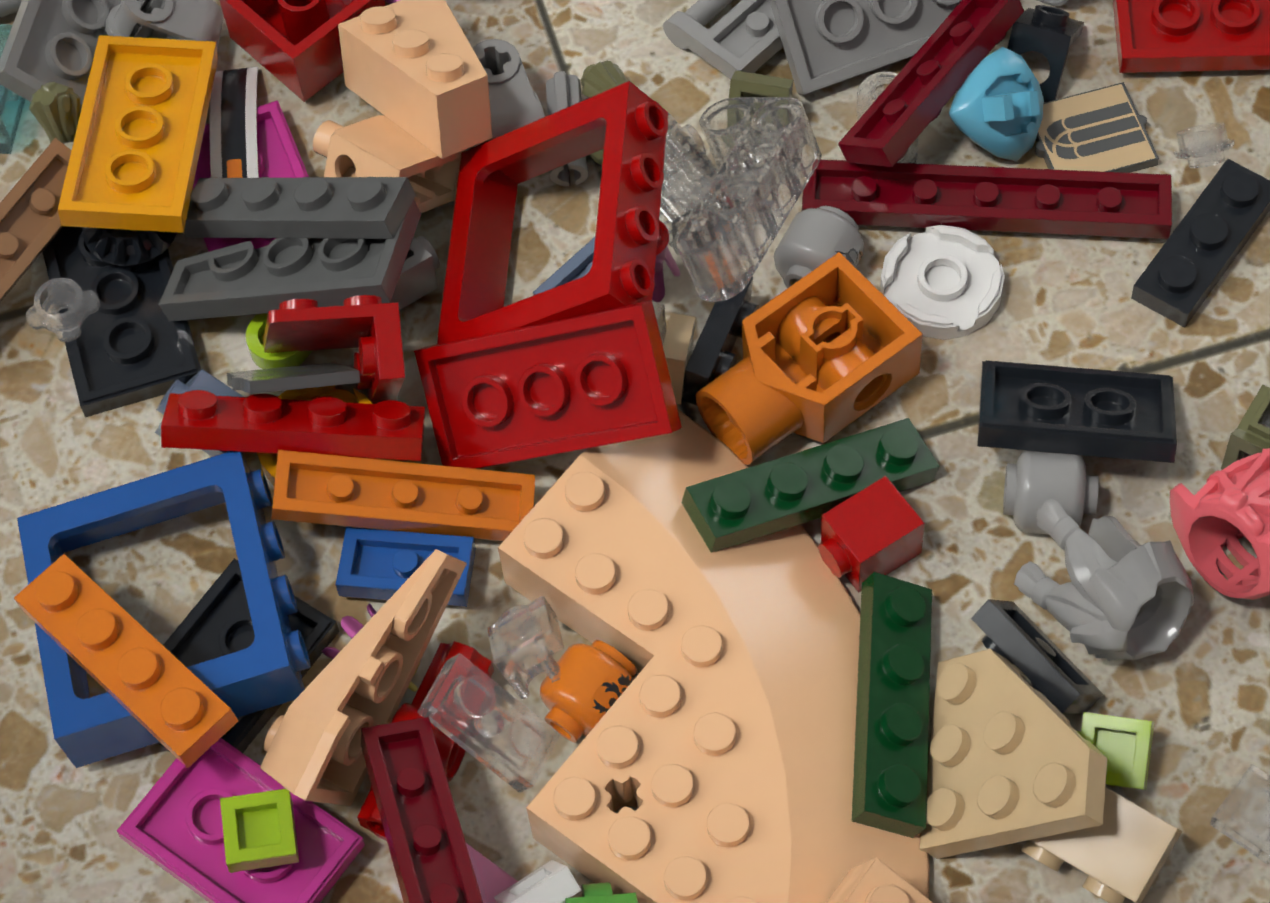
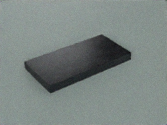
(129, 344)

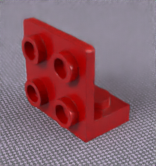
(359, 324)

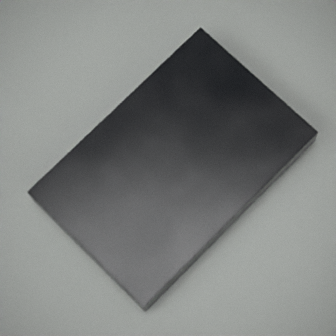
(1077, 411)
(224, 626)

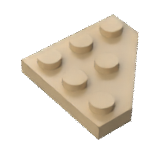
(1003, 762)

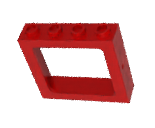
(627, 227)

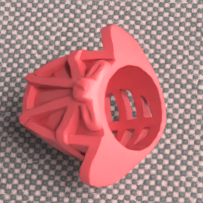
(1225, 509)

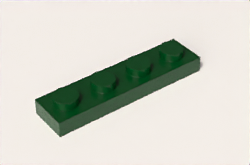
(806, 484)
(892, 706)

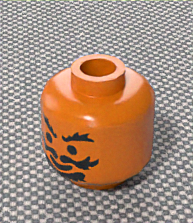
(586, 689)

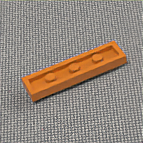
(400, 495)
(126, 660)

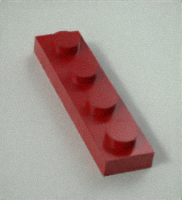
(272, 424)

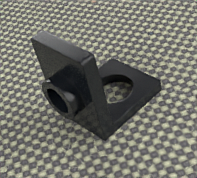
(1049, 33)

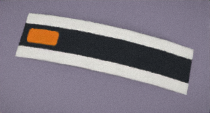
(234, 124)

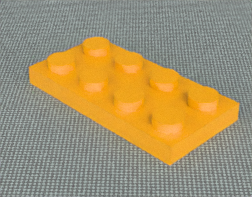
(139, 134)

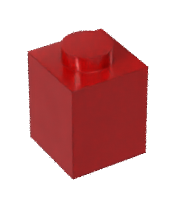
(870, 533)

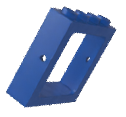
(245, 680)

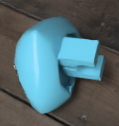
(1000, 105)

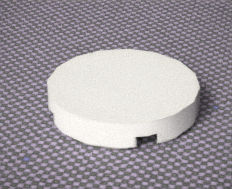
(943, 281)

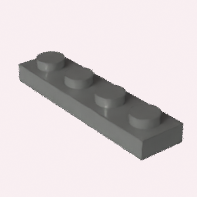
(298, 207)

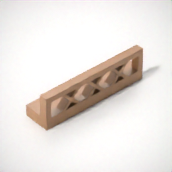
(31, 214)

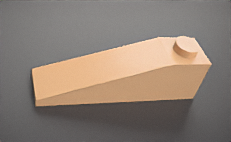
(318, 740)

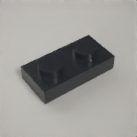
(713, 349)
(1045, 665)

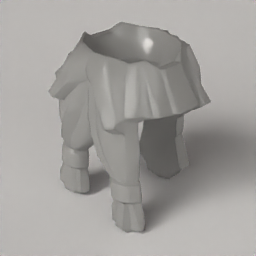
(1121, 594)

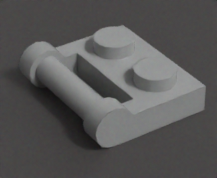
(738, 41)

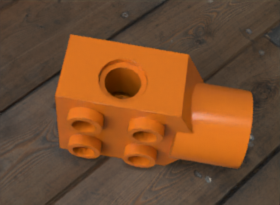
(811, 362)

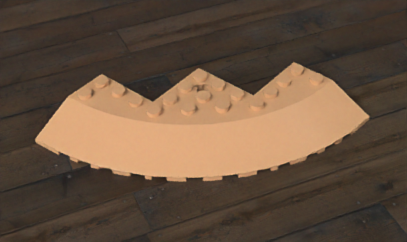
(739, 697)

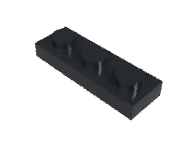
(1204, 243)

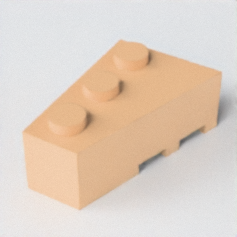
(419, 73)

